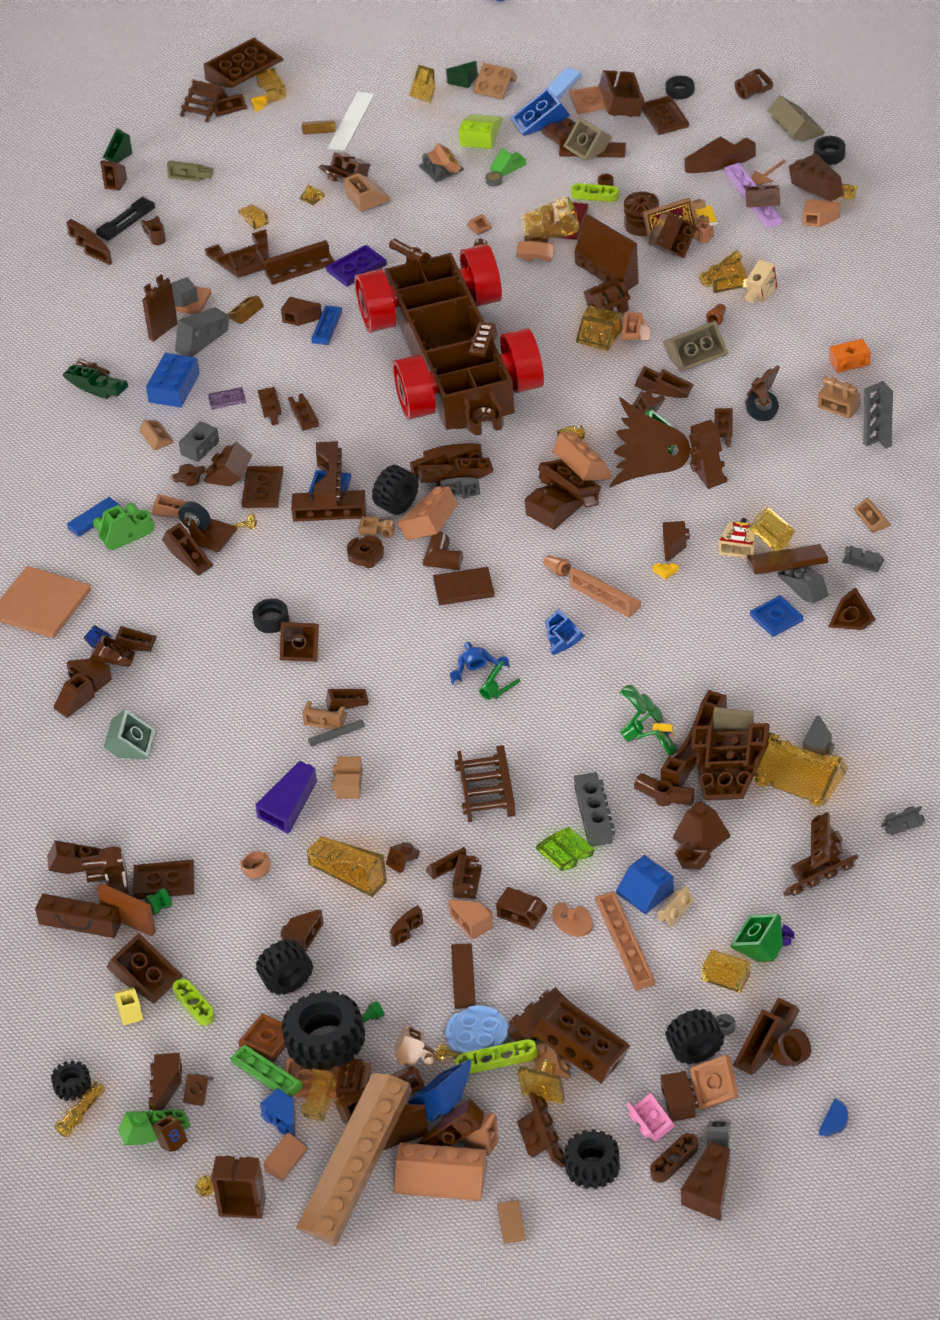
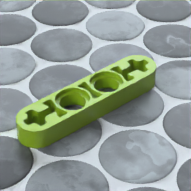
(496, 1052)

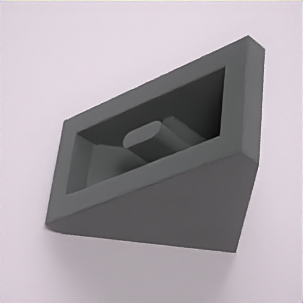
(718, 1133)

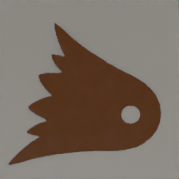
(648, 446)

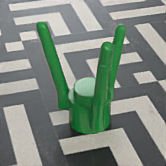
(490, 687)

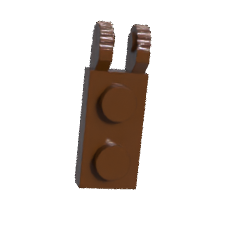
(303, 413)
(724, 422)

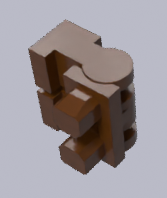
(608, 296)

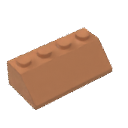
(440, 1171)

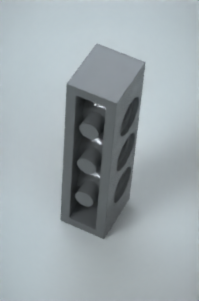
(593, 809)

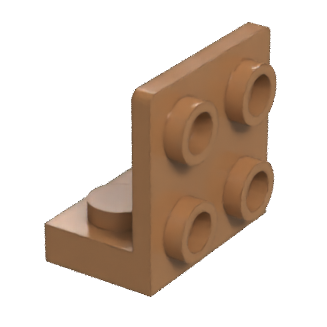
(494, 80)

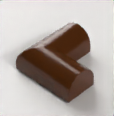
(439, 556)

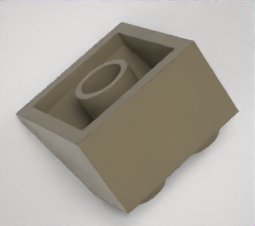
(587, 140)

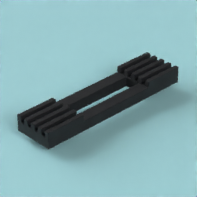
(110, 230)

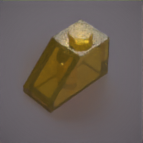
(423, 84)
(730, 277)

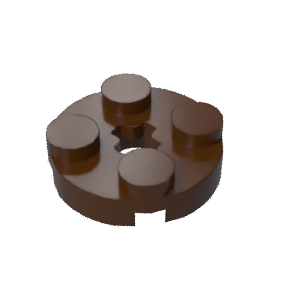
(369, 558)

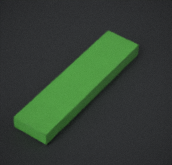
(265, 1071)

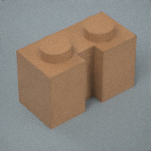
(348, 777)

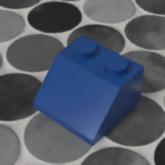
(645, 884)

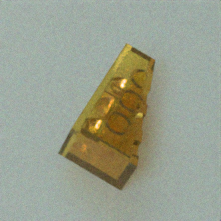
(349, 864)

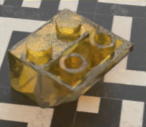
(599, 328)

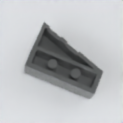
(200, 330)

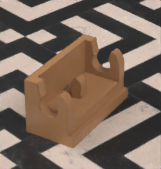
(323, 718)

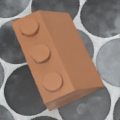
(581, 457)

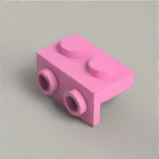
(651, 1117)

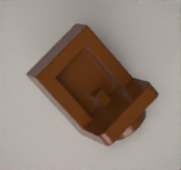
(400, 854)
(691, 858)

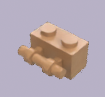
(839, 397)
(412, 1046)

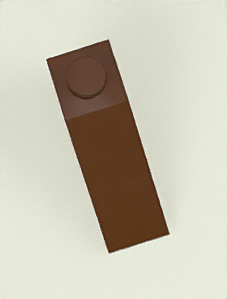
(186, 549)

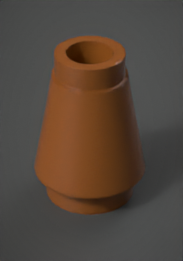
(716, 314)

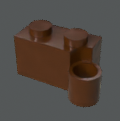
(520, 908)

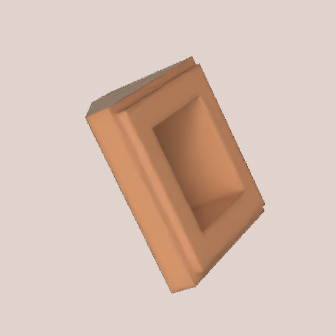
(479, 224)

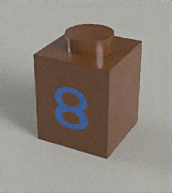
(170, 1133)

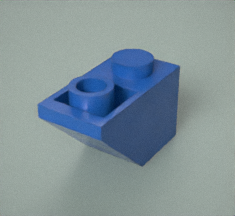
(279, 1111)

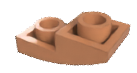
(531, 249)

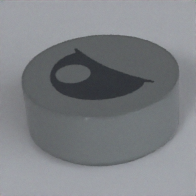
(726, 1023)

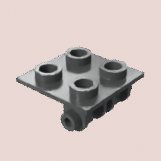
(435, 171)

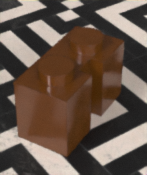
(348, 164)
(678, 1095)

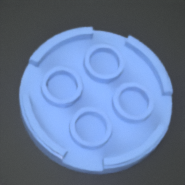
(476, 1029)

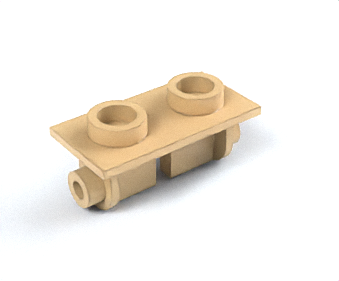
(677, 906)

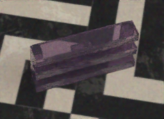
(226, 398)

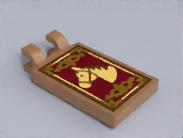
(683, 209)

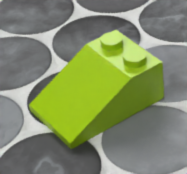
(479, 130)

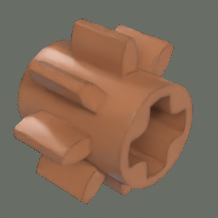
(704, 232)

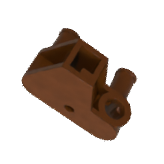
(112, 868)

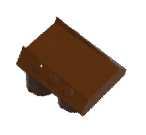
(111, 652)

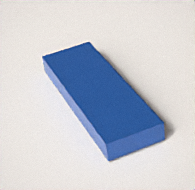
(326, 325)
(85, 521)

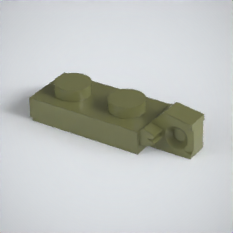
(188, 171)

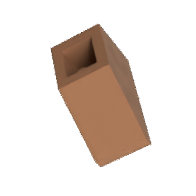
(820, 212)

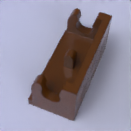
(646, 401)
(466, 877)

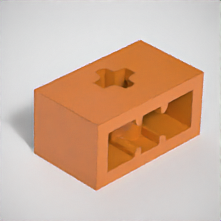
(849, 355)

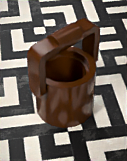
(752, 84)

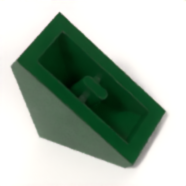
(462, 75)
(119, 147)

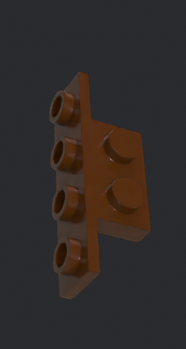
(825, 842)
(811, 877)
(539, 1133)

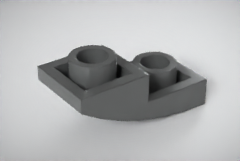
(465, 486)

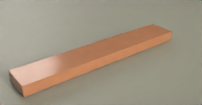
(625, 941)

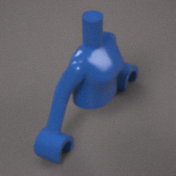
(474, 660)

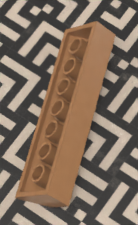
(354, 1158)

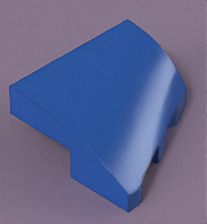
(561, 632)

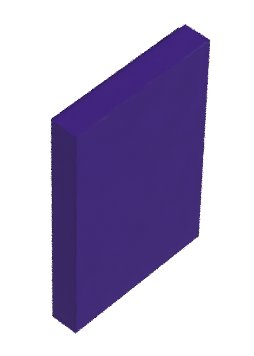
(354, 263)

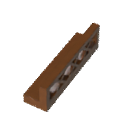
(296, 260)

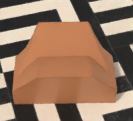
(443, 156)
(635, 327)

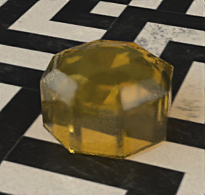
(204, 1186)

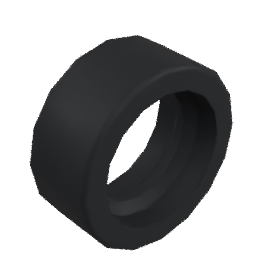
(830, 142)
(266, 606)

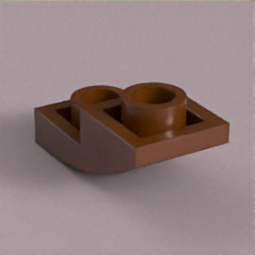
(401, 929)

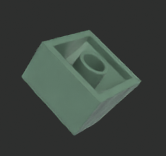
(129, 736)

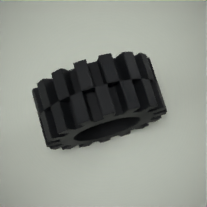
(71, 1071)

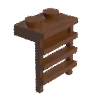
(204, 90)

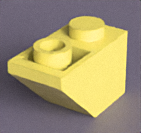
(128, 1006)

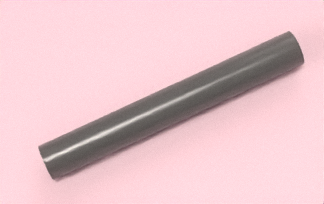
(336, 732)

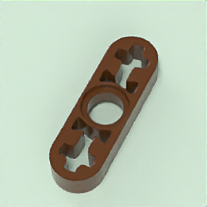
(673, 1166)

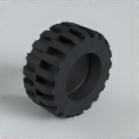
(327, 1049)

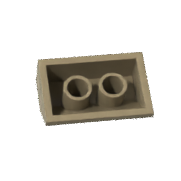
(794, 120)
(696, 346)

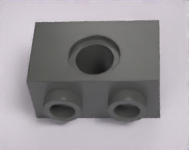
(199, 441)

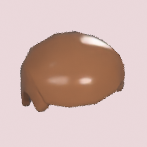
(256, 865)

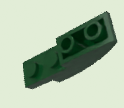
(93, 382)

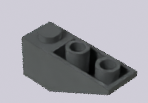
(805, 583)

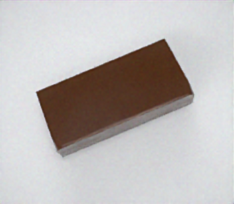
(230, 105)
(444, 864)

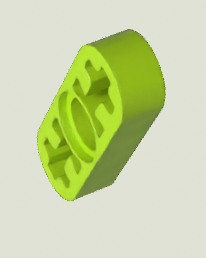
(605, 192)
(193, 1010)

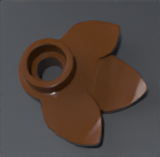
(188, 474)

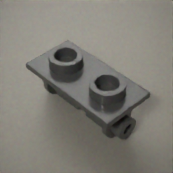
(867, 560)
(895, 822)

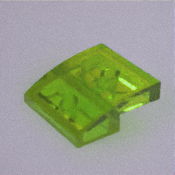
(565, 849)

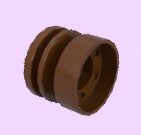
(633, 207)

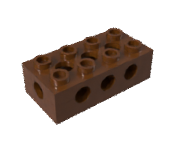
(581, 1039)

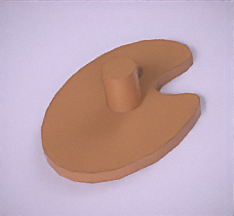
(577, 923)

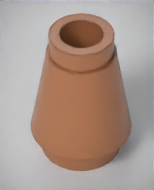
(557, 565)

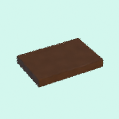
(664, 115)
(262, 487)
(463, 586)
(173, 876)

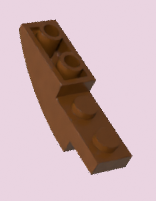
(446, 455)
(460, 468)

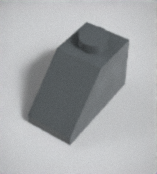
(184, 292)
(819, 738)

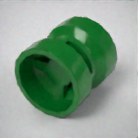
(159, 901)

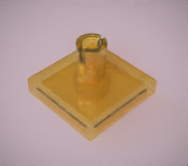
(542, 1082)

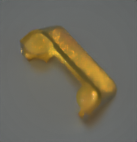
(799, 771)

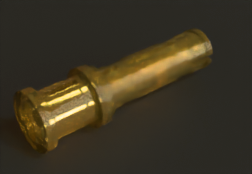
(713, 269)
(74, 1115)

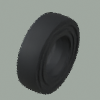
(680, 81)

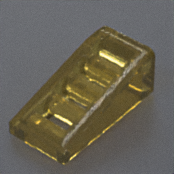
(254, 216)

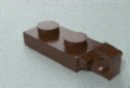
(270, 404)

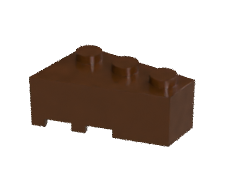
(705, 454)
(708, 1182)

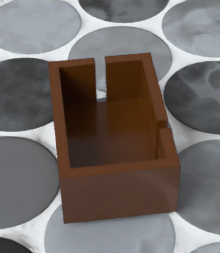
(623, 98)
(238, 1187)

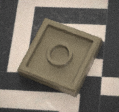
(732, 719)

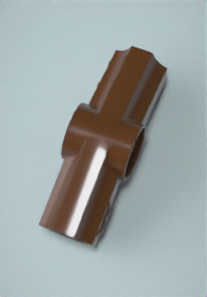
(664, 791)

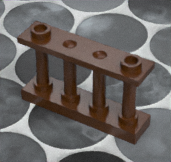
(504, 788)

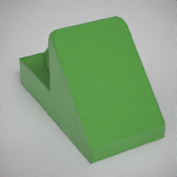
(507, 162)

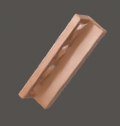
(603, 592)

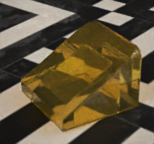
(311, 195)

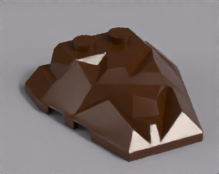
(728, 759)

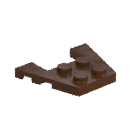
(243, 260)

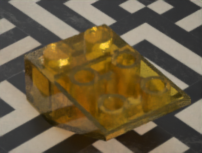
(551, 220)

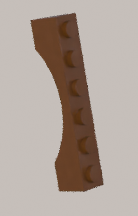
(329, 488)
(680, 764)

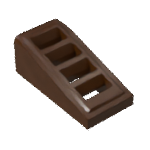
(483, 338)
(130, 639)
(346, 698)

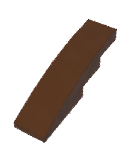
(91, 243)

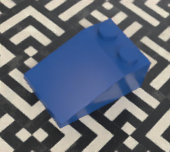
(539, 113)
(443, 1091)

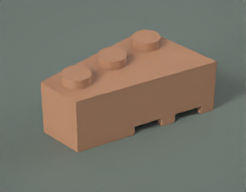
(429, 514)

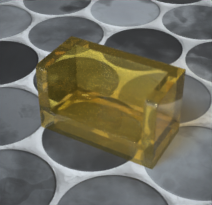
(272, 84)
(772, 529)
(726, 971)
(319, 1095)

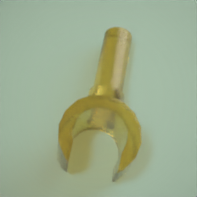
(249, 523)
(442, 1051)

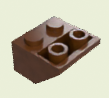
(672, 234)
(228, 465)

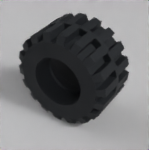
(395, 489)
(284, 967)
(694, 1036)
(596, 1172)

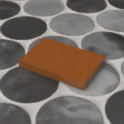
(132, 910)

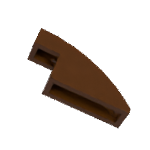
(719, 154)
(764, 1032)

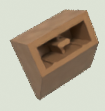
(364, 192)

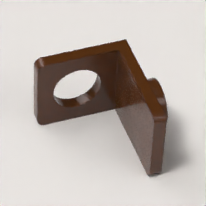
(196, 1089)

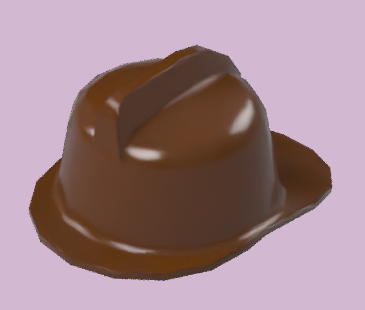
(791, 1048)

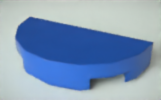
(835, 1120)

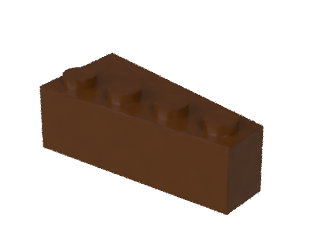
(816, 177)

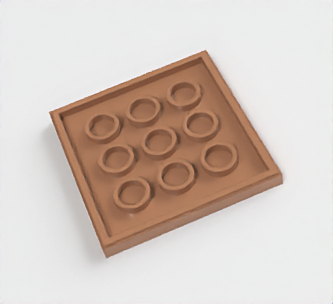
(41, 601)

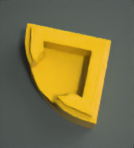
(259, 102)
(665, 570)

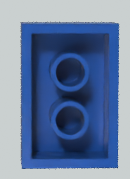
(172, 380)

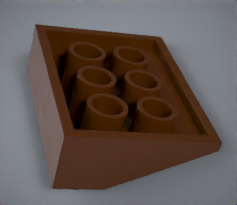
(240, 63)
(606, 253)

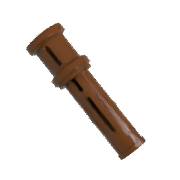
(414, 254)

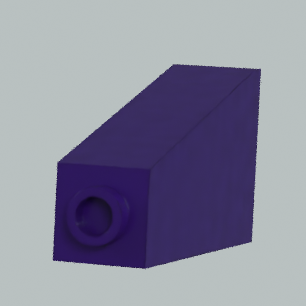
(287, 797)

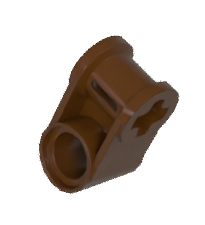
(154, 230)

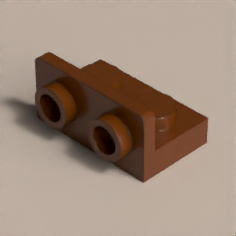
(762, 196)

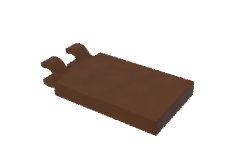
(159, 308)

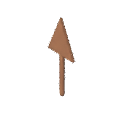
(760, 179)

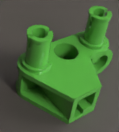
(119, 528)

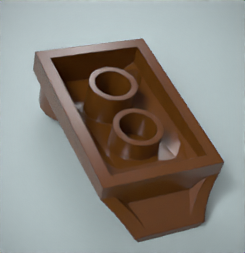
(564, 477)

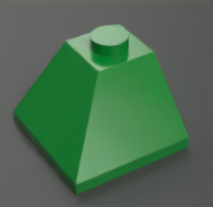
(760, 937)

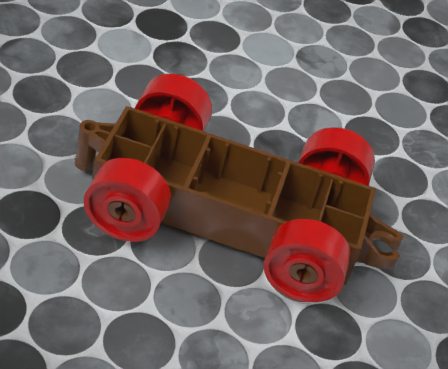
(438, 322)

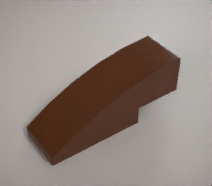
(665, 382)
(463, 975)

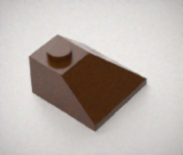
(299, 641)
(701, 828)

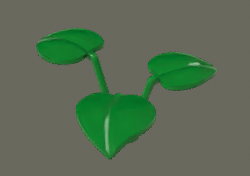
(634, 728)

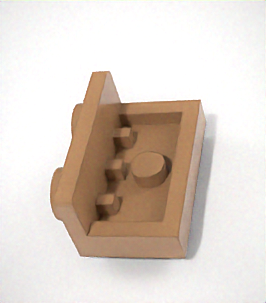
(547, 1053)

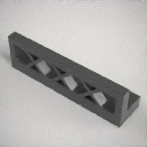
(882, 412)

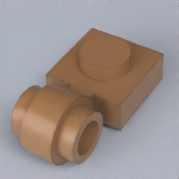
(372, 525)

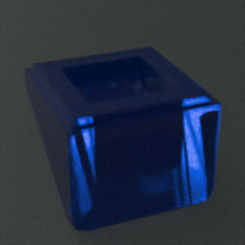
(94, 634)

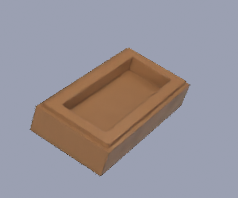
(511, 1222)

